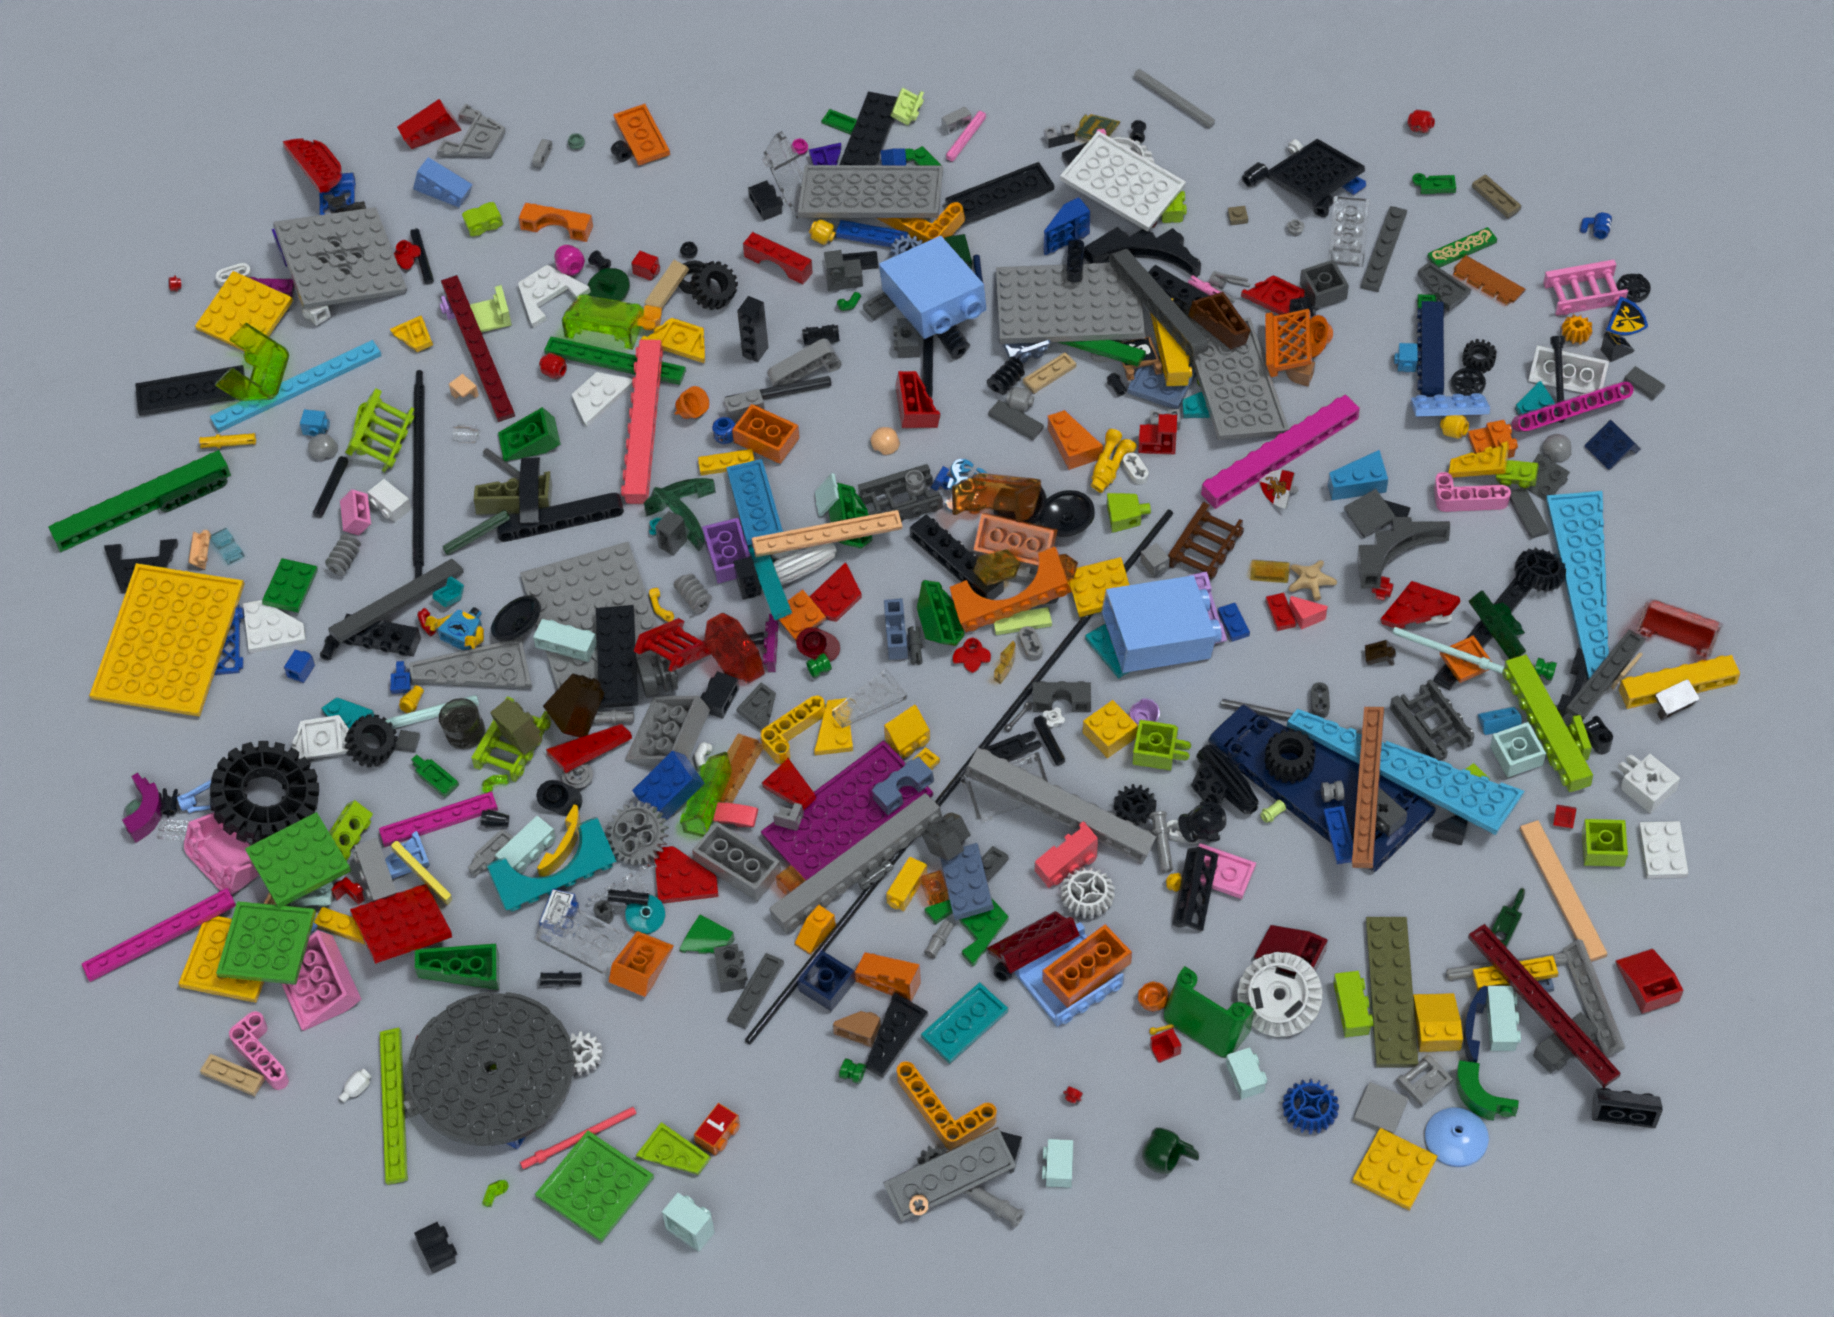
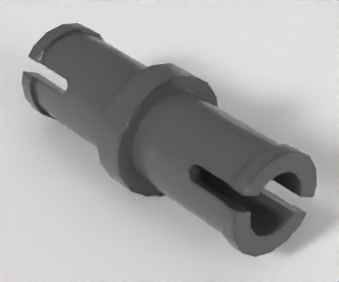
(915, 645)

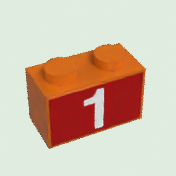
(717, 1129)

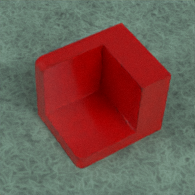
(1165, 1045)

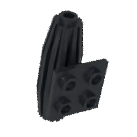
(1220, 779)

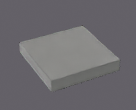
(1381, 1108)

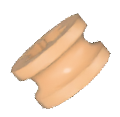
(912, 1205)

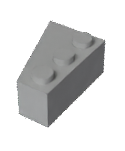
(374, 870)

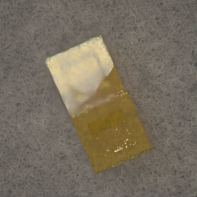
(1007, 662)

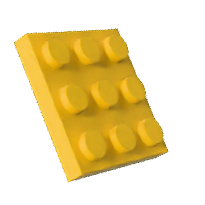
(1093, 580)
(1394, 1169)

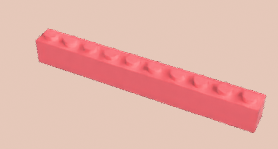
(643, 421)

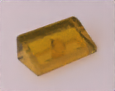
(1269, 571)

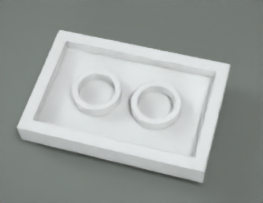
(1663, 849)

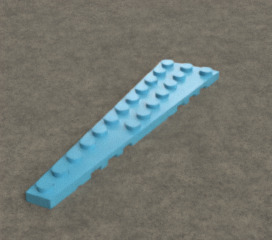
(1437, 781)

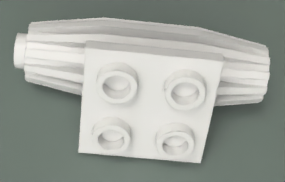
(800, 562)

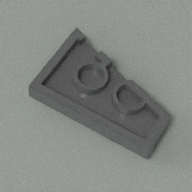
(1443, 285)

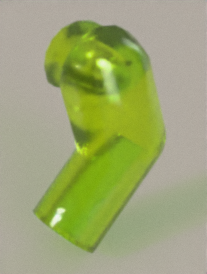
(494, 780)
(494, 1190)

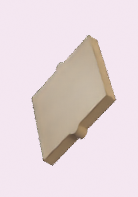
(1626, 670)

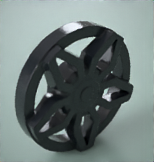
(1633, 287)
(1468, 382)

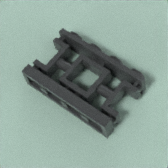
(896, 484)
(1418, 728)

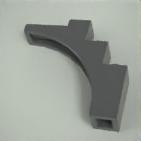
(1388, 544)

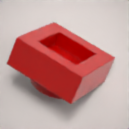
(1564, 816)

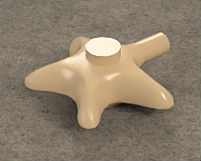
(1311, 578)

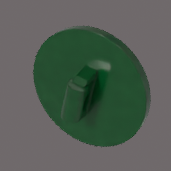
(609, 284)

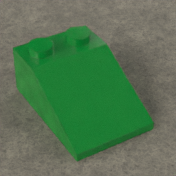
(529, 436)

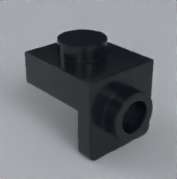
(1302, 304)

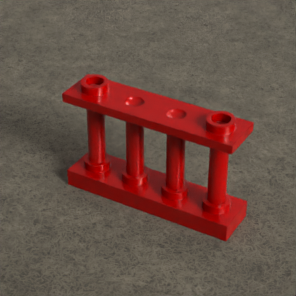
(672, 632)

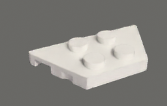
(599, 394)
(321, 737)

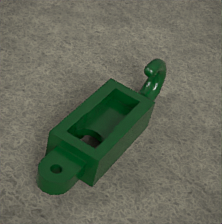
(1509, 918)

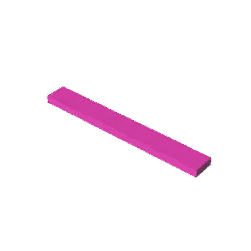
(158, 934)

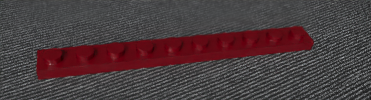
(477, 348)
(1544, 1005)

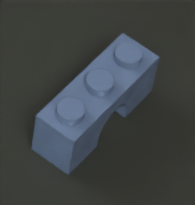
(895, 629)
(913, 774)

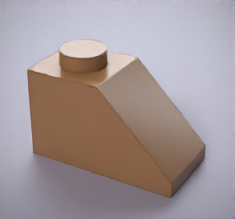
(858, 1027)

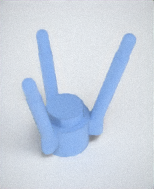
(188, 799)

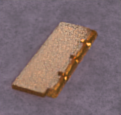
(1492, 282)
(742, 759)

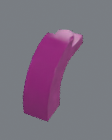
(148, 815)

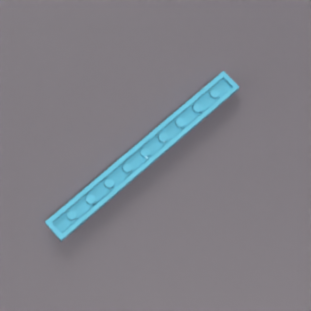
(298, 385)

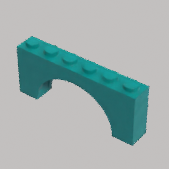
(591, 855)

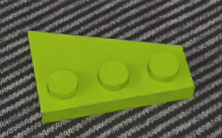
(673, 1150)

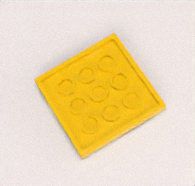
(242, 302)
(204, 961)

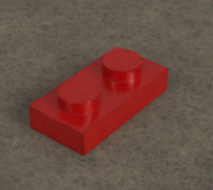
(1280, 611)

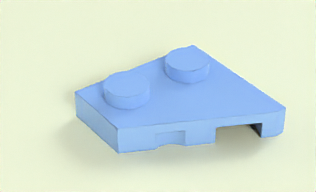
(415, 848)

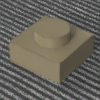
(1237, 215)

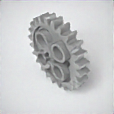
(643, 849)

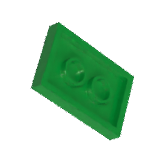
(290, 585)

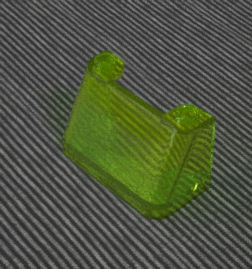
(603, 317)

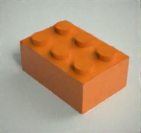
(766, 433)

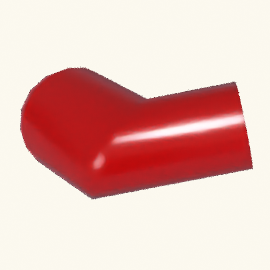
(422, 615)

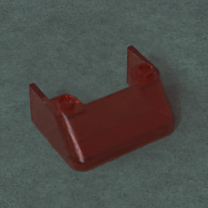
(1679, 626)

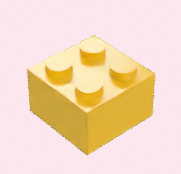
(1110, 729)

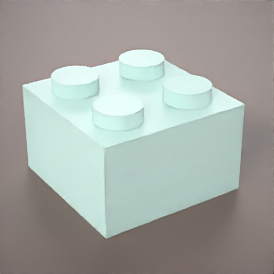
(1517, 749)
(688, 1221)

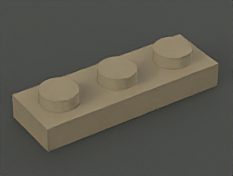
(1496, 196)

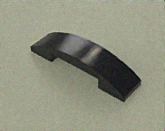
(529, 491)
(1578, 669)

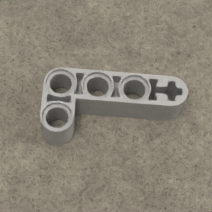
(804, 362)

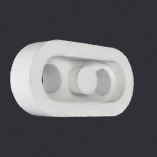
(241, 268)

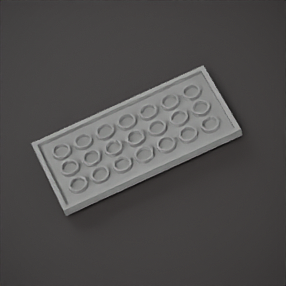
(870, 191)
(1238, 389)

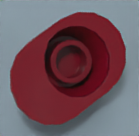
(815, 641)

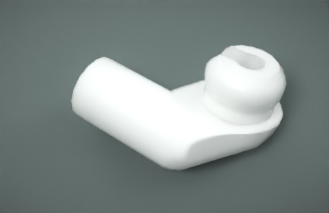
(703, 749)

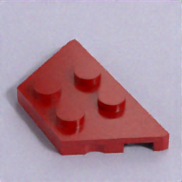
(1274, 294)
(837, 594)

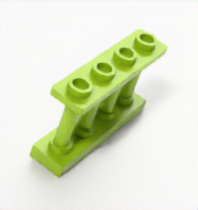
(362, 430)
(491, 740)

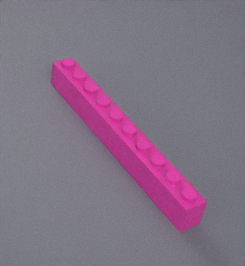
(1280, 451)

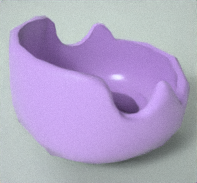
(1144, 710)

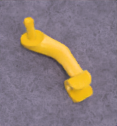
(667, 615)

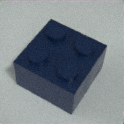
(826, 980)

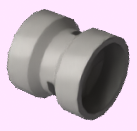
(914, 482)
(1332, 791)

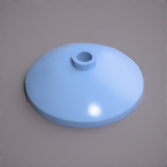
(1453, 1147)

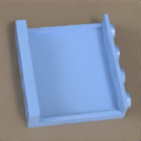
(1031, 978)

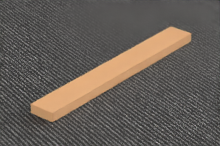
(826, 533)
(1562, 889)

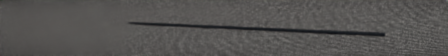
(950, 787)

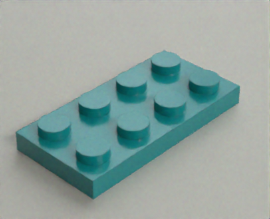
(964, 1022)

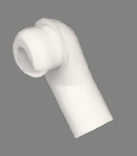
(1439, 619)

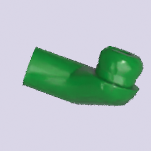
(845, 305)

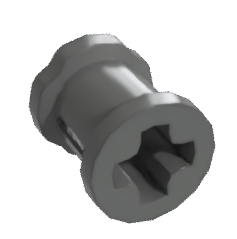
(603, 911)

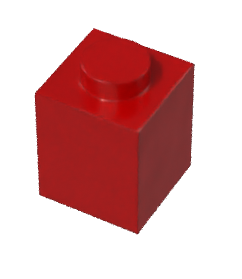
(645, 265)

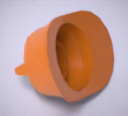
(1320, 334)
(692, 403)

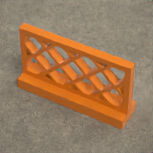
(1273, 353)

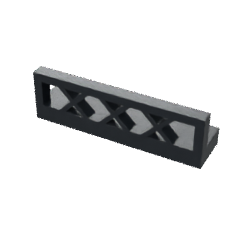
(1191, 886)

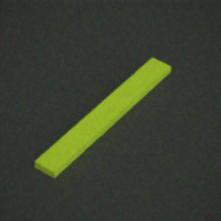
(393, 1106)

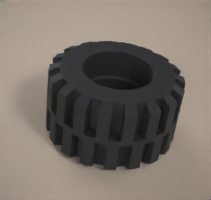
(722, 276)
(381, 730)
(1289, 743)

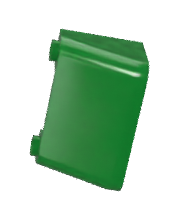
(1205, 1020)

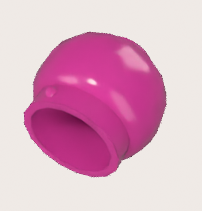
(569, 260)

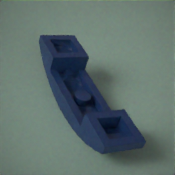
(1477, 1006)

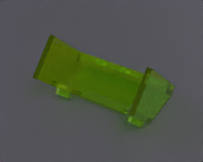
(268, 363)

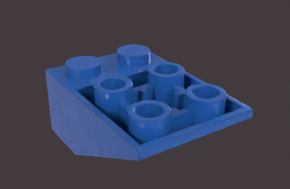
(1069, 224)

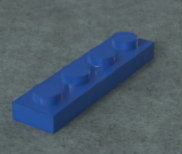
(868, 233)

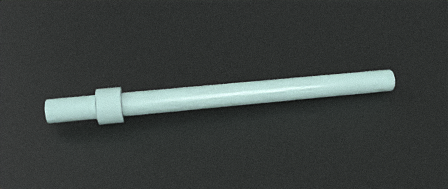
(1484, 663)

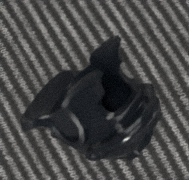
(1203, 822)

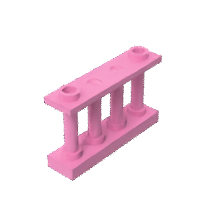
(1583, 273)

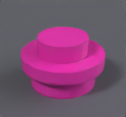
(800, 146)

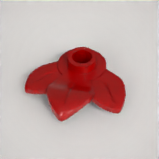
(406, 253)
(971, 657)

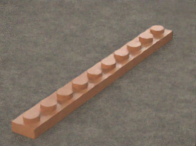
(1368, 788)

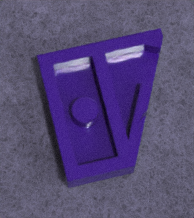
(826, 154)

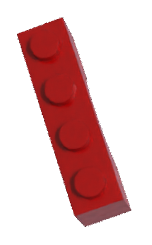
(794, 264)

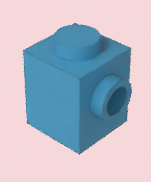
(1406, 357)
(314, 422)

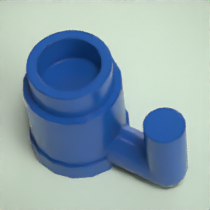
(1602, 224)

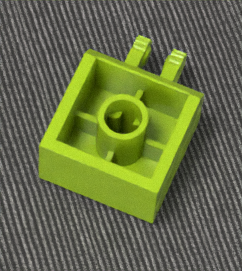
(1157, 745)

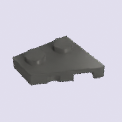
(758, 706)

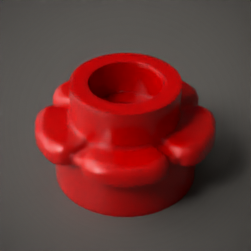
(174, 283)
(1072, 1095)

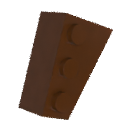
(1220, 319)

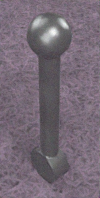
(1027, 707)

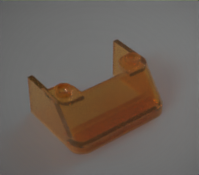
(996, 493)

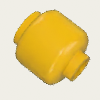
(822, 231)
(1454, 426)

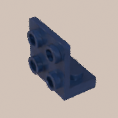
(1611, 445)

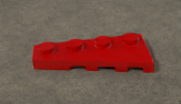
(581, 750)

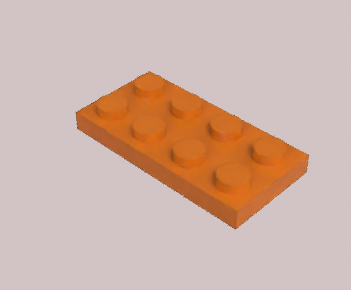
(641, 134)

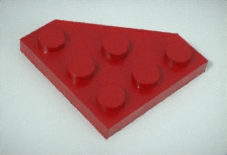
(1418, 605)
(682, 878)

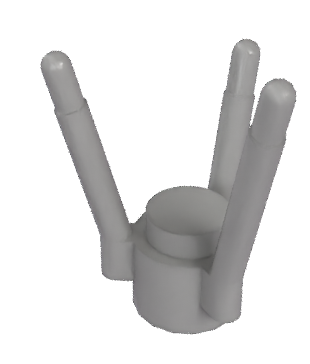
(1219, 280)

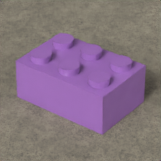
(724, 545)

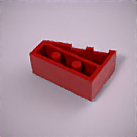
(429, 125)
(914, 404)

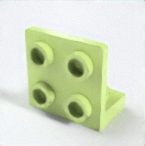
(492, 313)

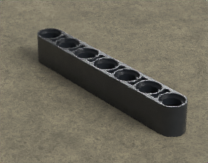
(563, 517)

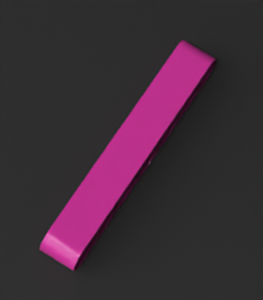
(1565, 411)

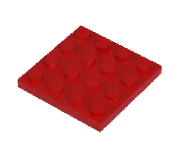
(400, 923)

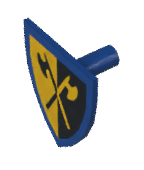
(1626, 318)

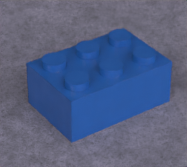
(669, 784)

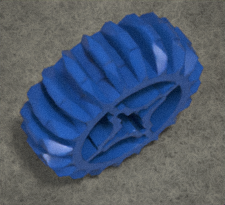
(1305, 1093)

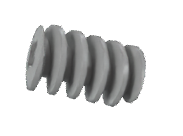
(343, 554)
(693, 592)

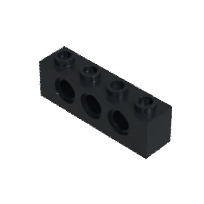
(407, 637)

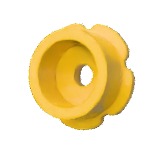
(1173, 882)

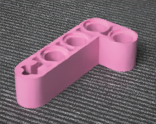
(1468, 497)
(261, 1054)

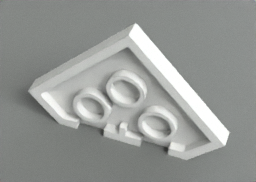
(271, 628)

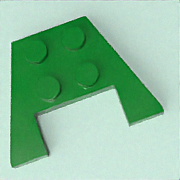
(982, 927)

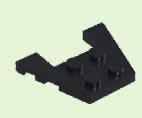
(124, 568)

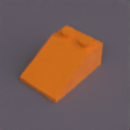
(640, 963)

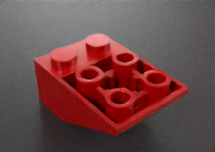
(1650, 980)

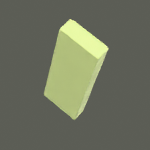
(1033, 618)

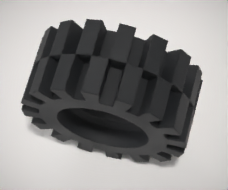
(1479, 348)

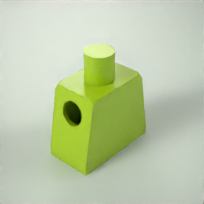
(1125, 511)

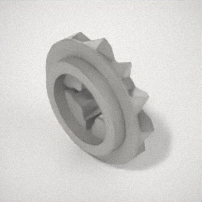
(586, 776)

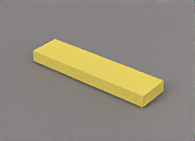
(421, 872)

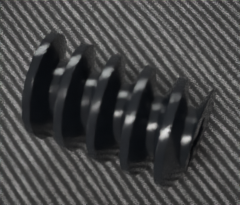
(954, 342)
(1006, 376)

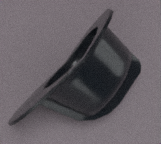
(558, 797)

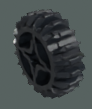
(1540, 570)

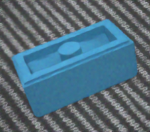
(1499, 720)

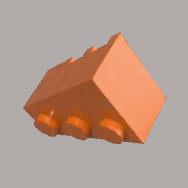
(1073, 440)

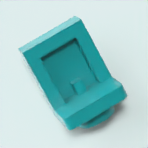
(450, 593)

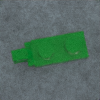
(434, 775)

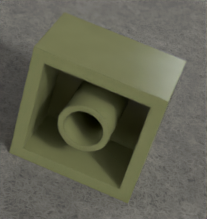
(516, 726)

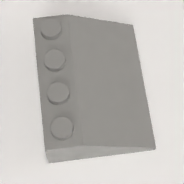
(668, 726)

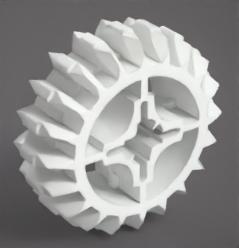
(1092, 902)

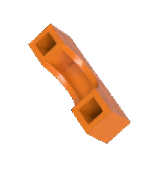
(535, 217)

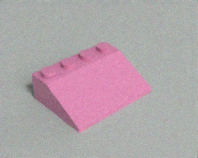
(323, 983)

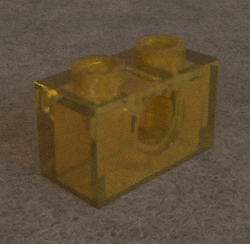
(996, 567)

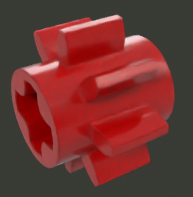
(1385, 589)

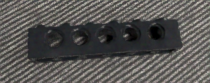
(952, 555)

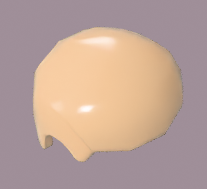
(885, 440)

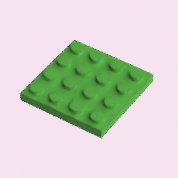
(298, 860)
(266, 943)
(594, 1186)

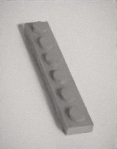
(1593, 998)

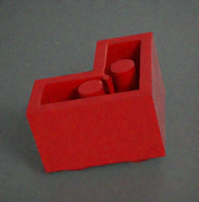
(1160, 437)

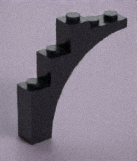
(1144, 244)

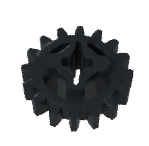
(1134, 804)

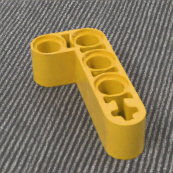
(811, 710)

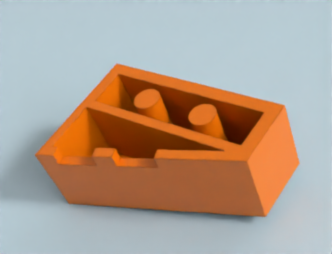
(889, 975)

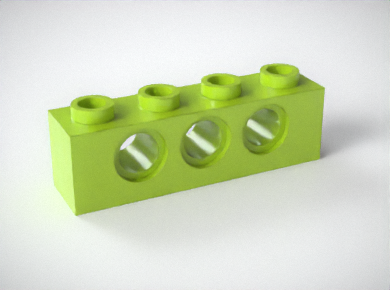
(359, 817)

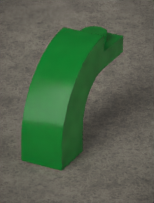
(1477, 1098)

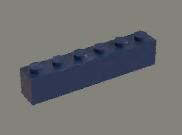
(1431, 348)

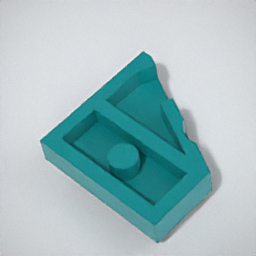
(1535, 399)
(1195, 407)
(346, 710)

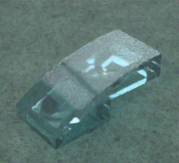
(227, 546)

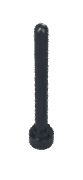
(1557, 344)

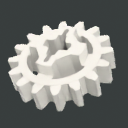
(589, 1056)

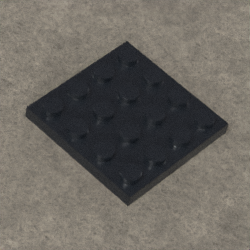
(1315, 171)

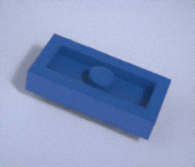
(1233, 622)

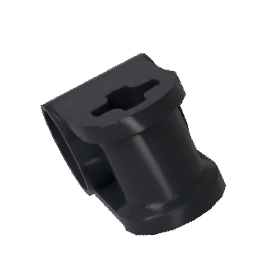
(1597, 733)

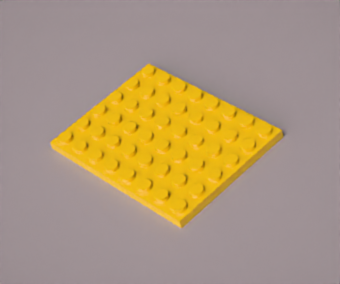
(167, 640)

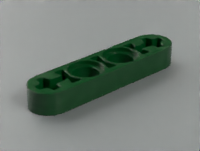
(174, 500)

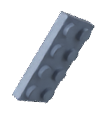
(967, 883)

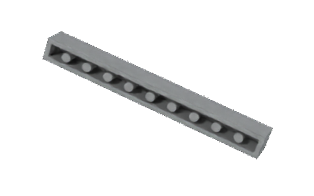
(1059, 804)
(855, 863)

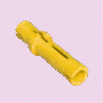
(227, 440)

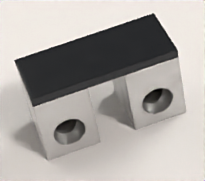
(1053, 140)

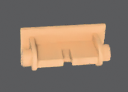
(199, 549)

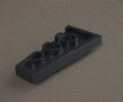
(896, 1031)

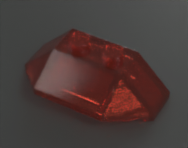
(733, 648)

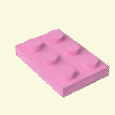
(1231, 872)

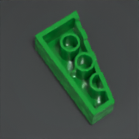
(460, 965)

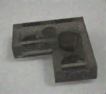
(338, 204)

